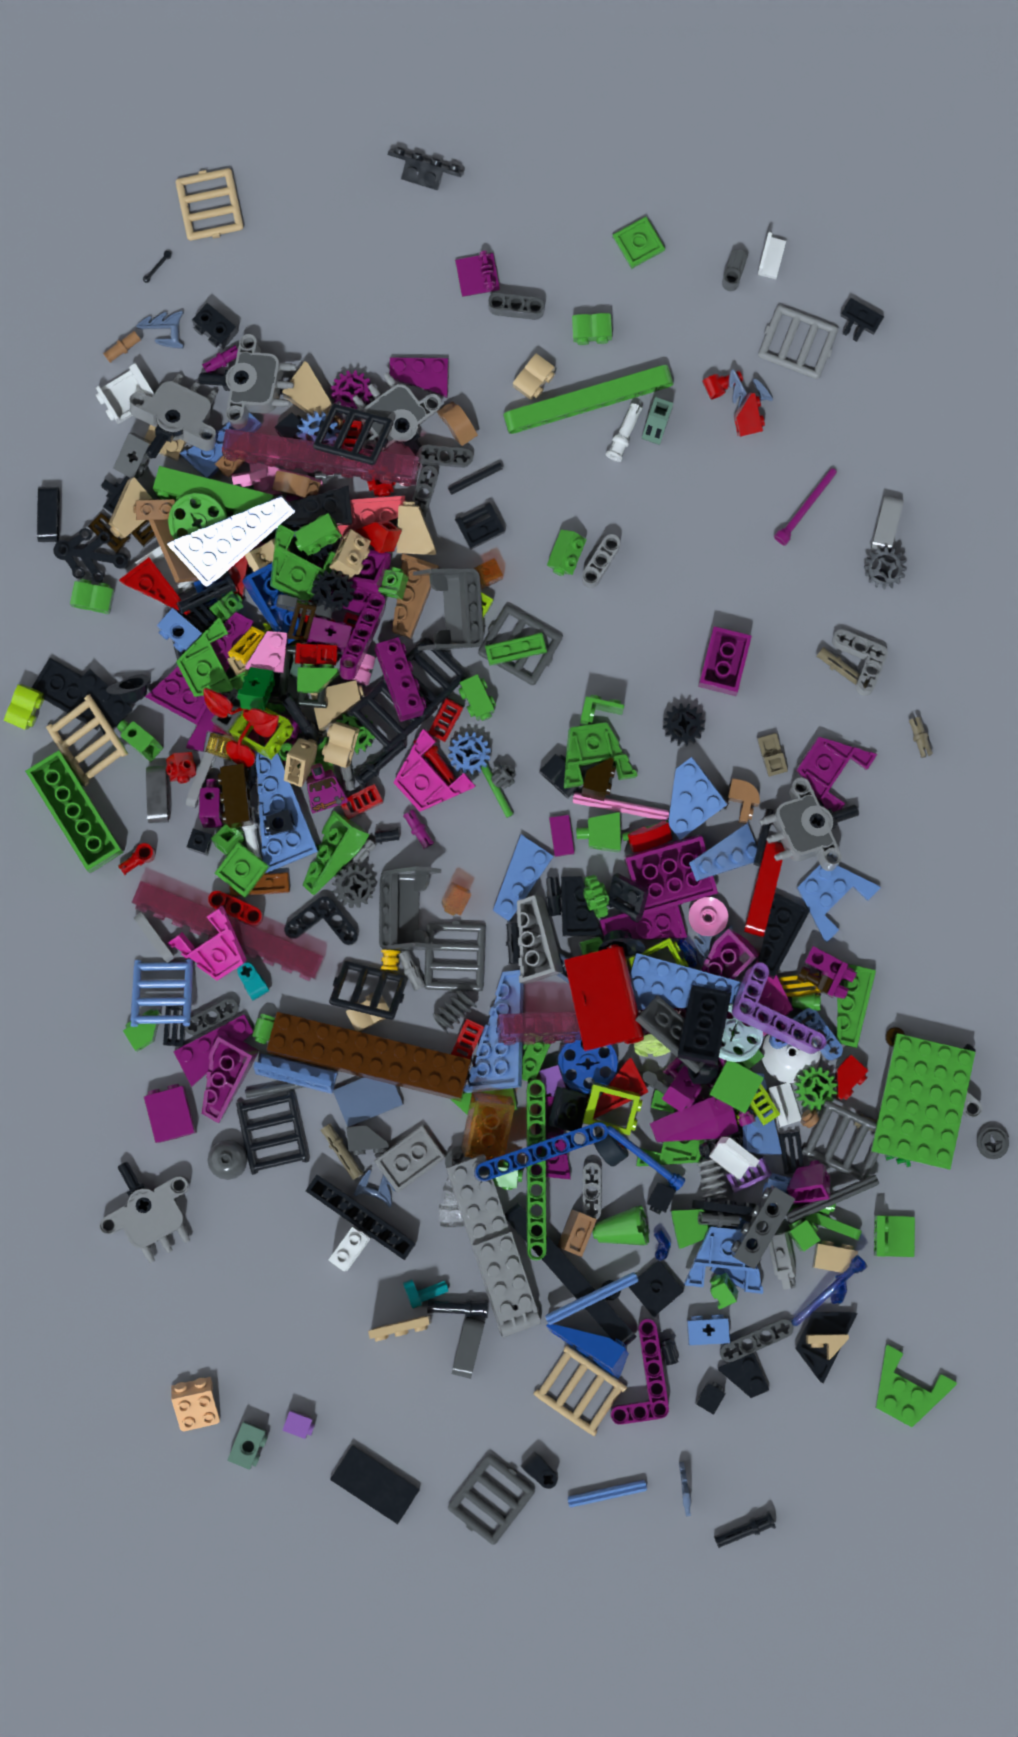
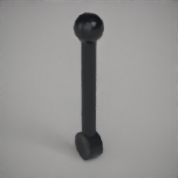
(167, 255)

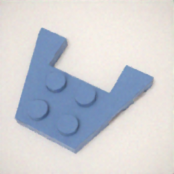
(825, 888)
(716, 1252)

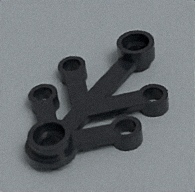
(87, 554)

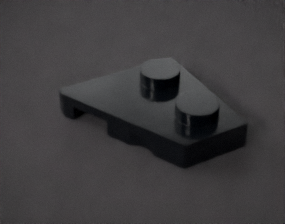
(746, 1375)

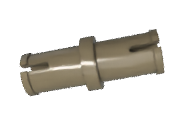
(920, 737)

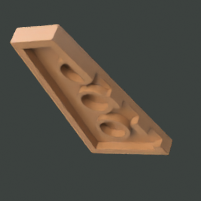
(416, 593)

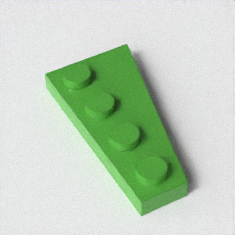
(854, 1007)

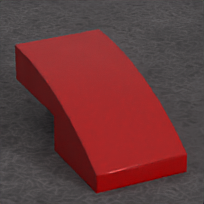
(315, 654)
(648, 838)

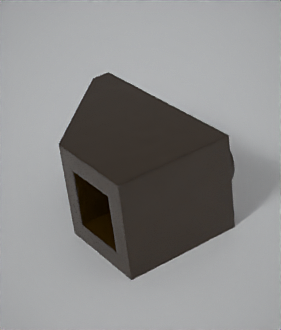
(597, 780)

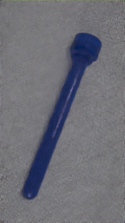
(857, 1265)

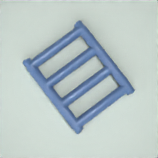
(185, 1001)

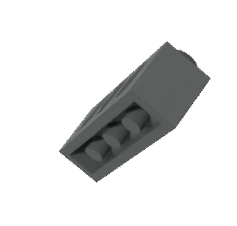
(773, 1220)

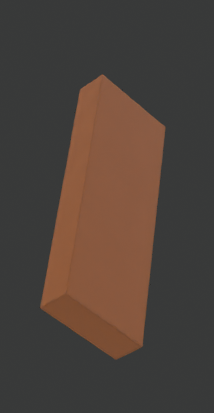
(268, 884)

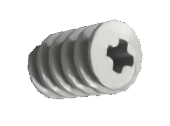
(711, 1179)

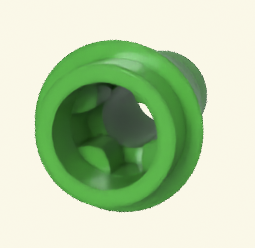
(807, 1001)

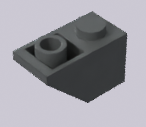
(363, 1138)

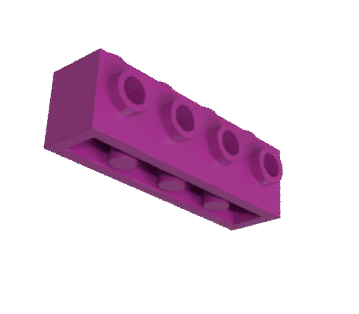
(400, 679)

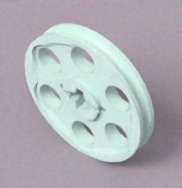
(739, 1039)

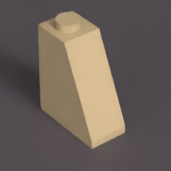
(307, 392)
(123, 518)
(415, 533)
(339, 700)

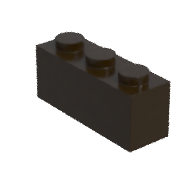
(235, 796)

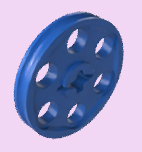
(581, 1070)

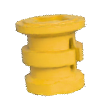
(390, 959)

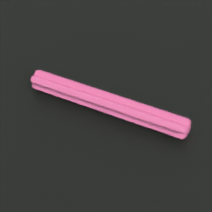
(624, 807)

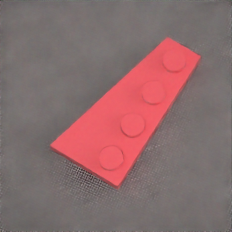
(372, 510)

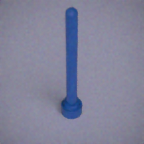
(675, 1180)

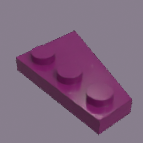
(424, 373)

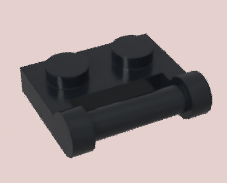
(482, 531)
(629, 892)

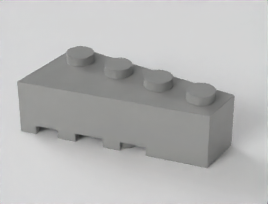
(536, 940)

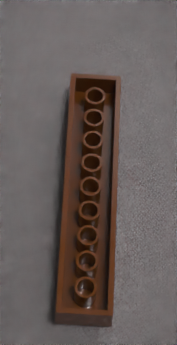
(369, 1056)

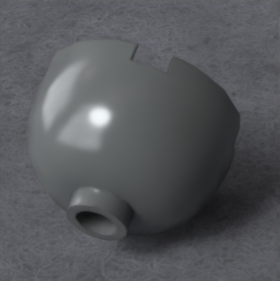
(227, 1159)

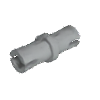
(411, 970)

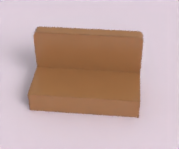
(576, 1233)

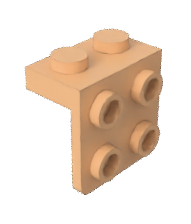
(194, 1404)

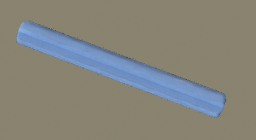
(591, 1298)

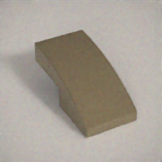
(772, 754)

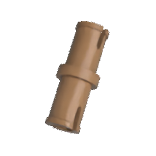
(122, 346)

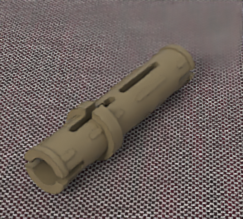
(824, 654)
(336, 1143)

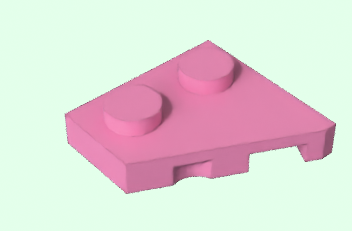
(248, 478)
(270, 652)

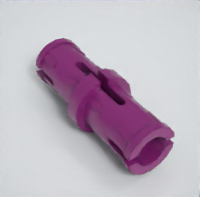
(220, 359)
(418, 829)

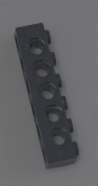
(360, 1217)

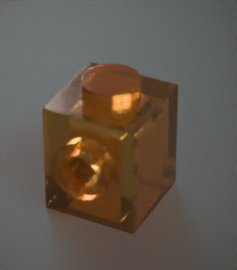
(489, 573)
(455, 899)

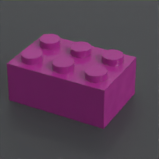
(725, 661)

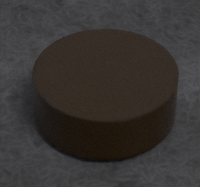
(891, 1034)

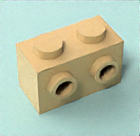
(350, 554)

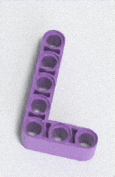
(770, 1016)

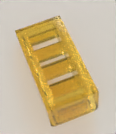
(218, 752)

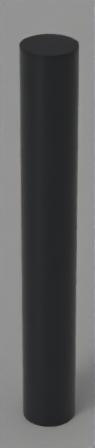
(475, 478)
(762, 840)

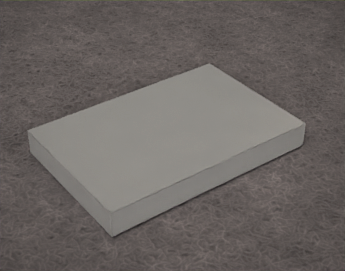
(409, 1159)

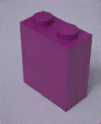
(169, 1113)

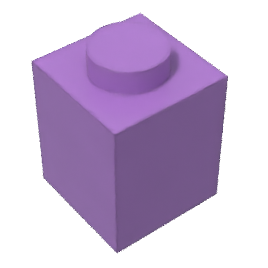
(551, 1079)
(298, 1424)

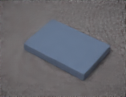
(366, 1099)

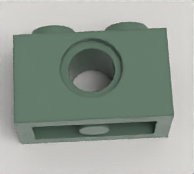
(251, 1433)

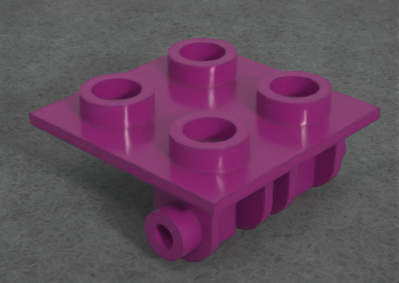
(477, 274)

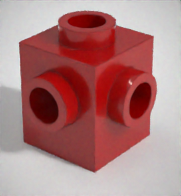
(380, 490)
(181, 767)

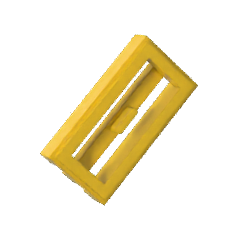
(250, 645)
(799, 993)

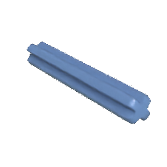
(607, 1493)

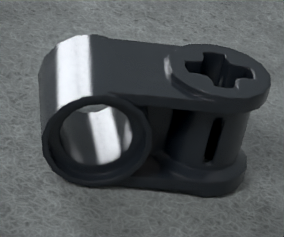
(537, 1468)

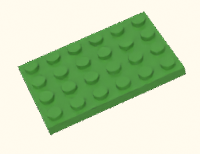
(923, 1101)

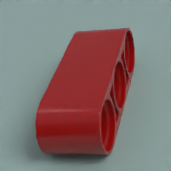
(243, 914)

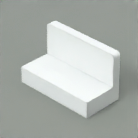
(771, 257)
(785, 1102)
(733, 1157)

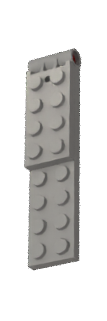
(493, 1248)

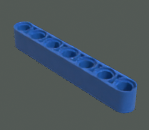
(551, 1151)

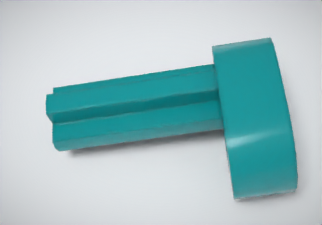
(416, 1297)

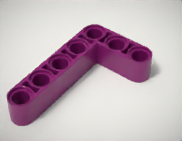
(363, 627)
(650, 1380)

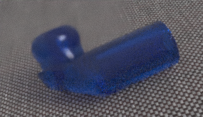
(690, 952)
(663, 1247)
(840, 1295)

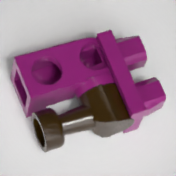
(832, 973)

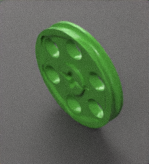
(201, 512)

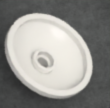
(786, 1067)

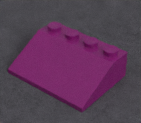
(668, 873)

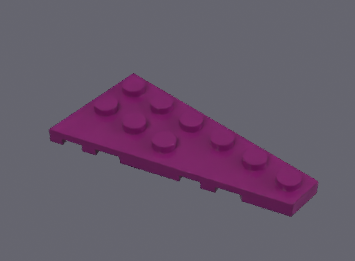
(174, 691)

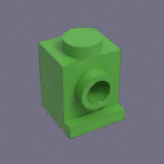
(394, 589)
(227, 606)
(227, 838)
(723, 1290)

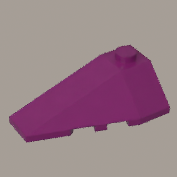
(372, 571)
(730, 955)
(227, 1069)
(701, 1121)

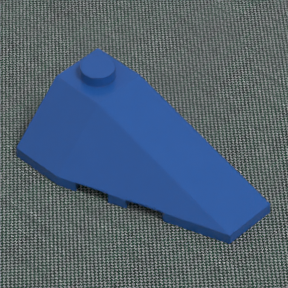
(266, 598)
(605, 1352)

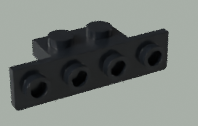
(422, 170)

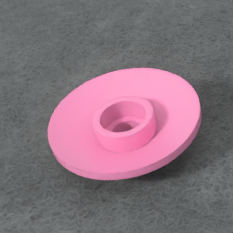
(711, 907)

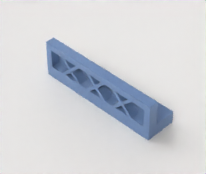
(295, 1073)

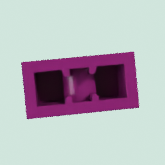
(319, 633)
(682, 1091)

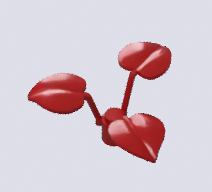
(263, 723)

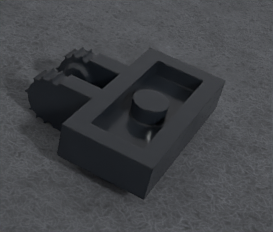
(862, 317)

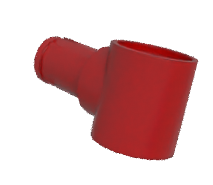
(717, 385)
(136, 859)

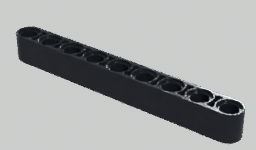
(571, 1278)

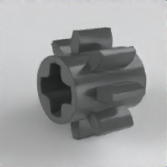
(503, 776)

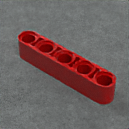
(764, 890)

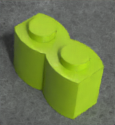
(24, 706)

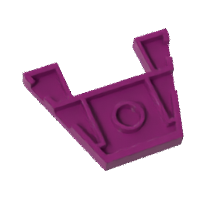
(199, 736)
(825, 763)

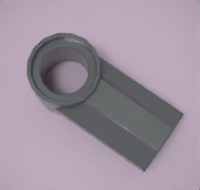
(734, 269)

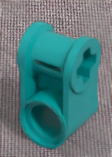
(254, 983)

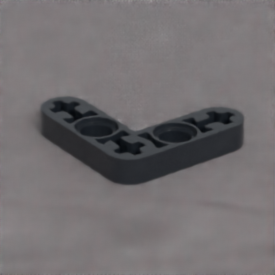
(319, 915)

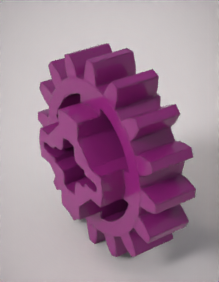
(344, 393)

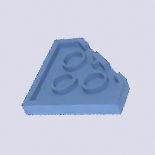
(693, 799)

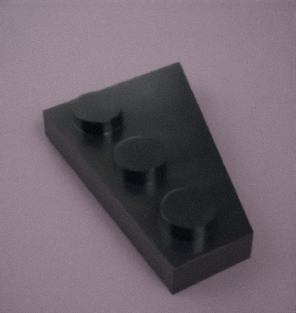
(111, 705)
(576, 916)

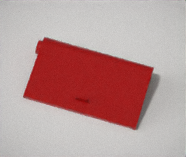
(604, 998)

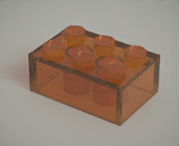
(487, 1125)

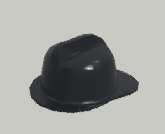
(131, 689)
(623, 939)

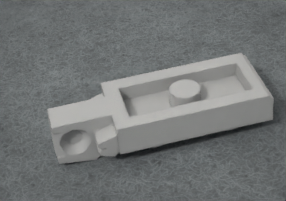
(783, 1260)

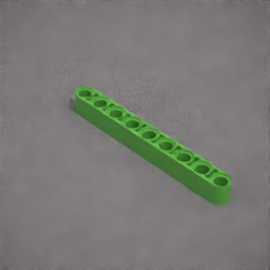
(588, 399)
(531, 1179)

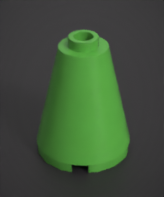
(623, 1228)

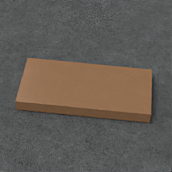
(178, 568)

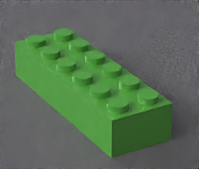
(235, 499)
(74, 811)

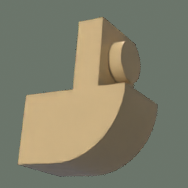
(261, 556)

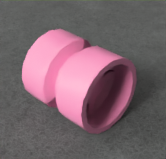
(363, 675)

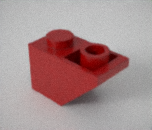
(747, 416)
(382, 535)
(848, 1075)

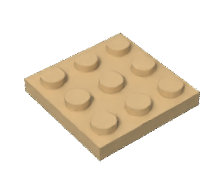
(400, 1328)

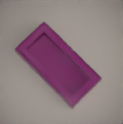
(561, 836)

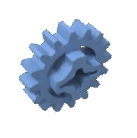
(309, 429)
(477, 755)

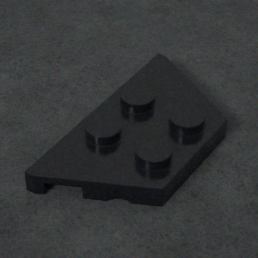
(823, 1324)

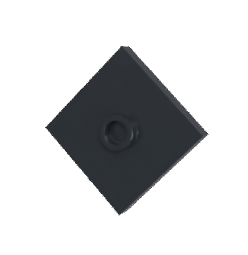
(568, 1109)
(656, 1288)

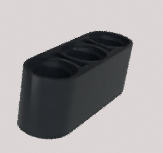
(48, 514)

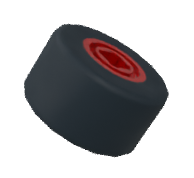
(611, 1150)

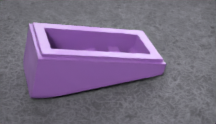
(767, 1173)

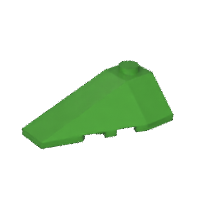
(339, 845)

